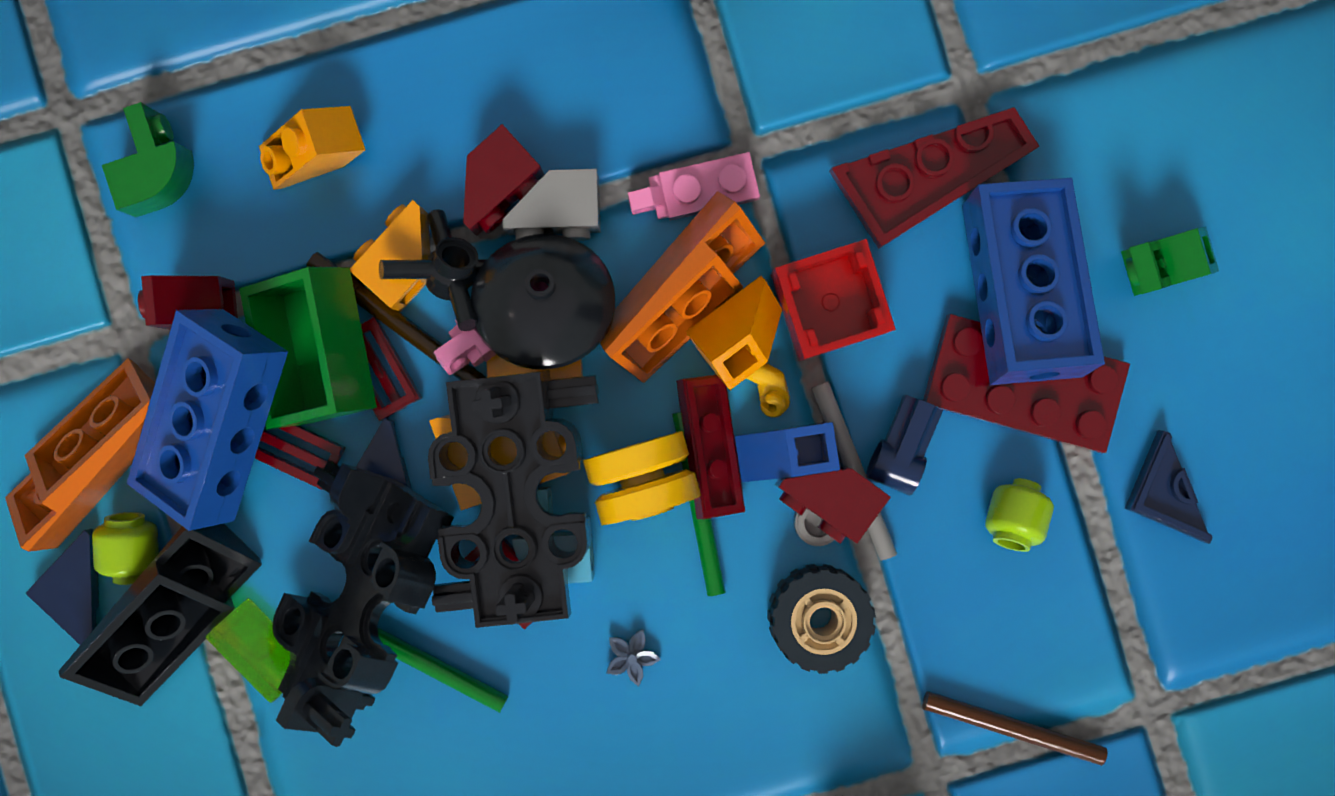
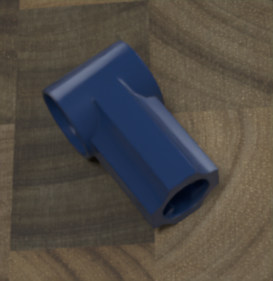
(900, 457)

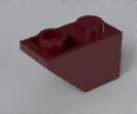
(496, 177)
(166, 294)
(839, 498)

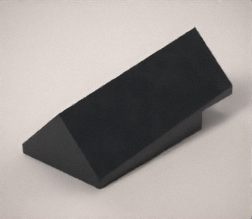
(163, 614)

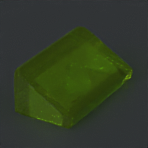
(251, 648)

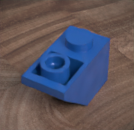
(787, 452)

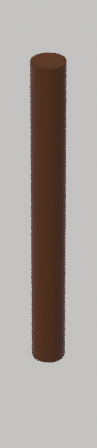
(1014, 728)

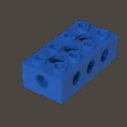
(1032, 235)
(206, 417)

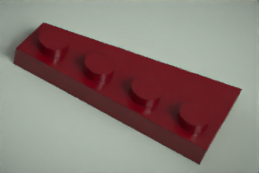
(914, 181)

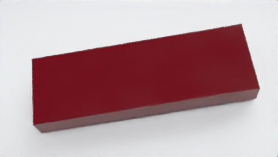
(711, 445)

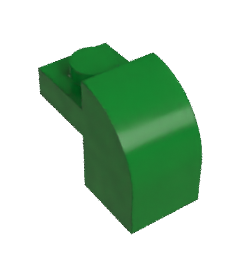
(157, 171)
(1169, 261)

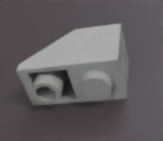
(559, 204)

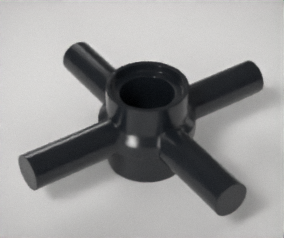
(447, 270)

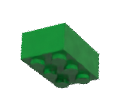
(320, 327)

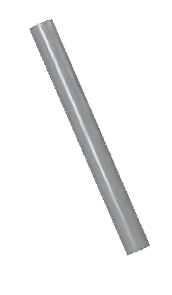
(849, 458)

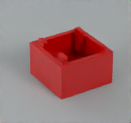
(832, 300)

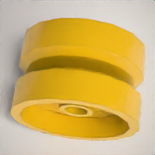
(644, 486)

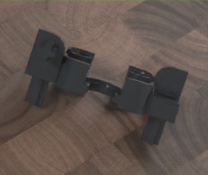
(523, 411)
(384, 543)

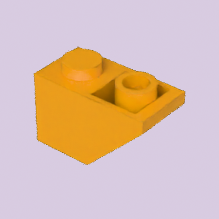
(311, 145)
(403, 239)
(739, 333)

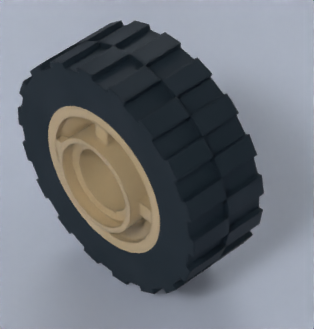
(839, 640)

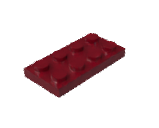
(1061, 410)

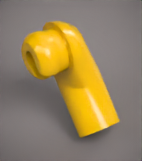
(772, 390)

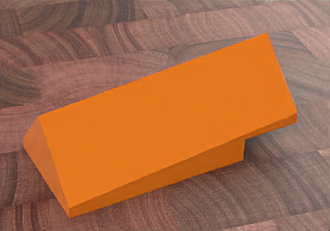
(682, 287)
(80, 459)

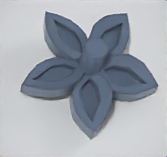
(631, 657)

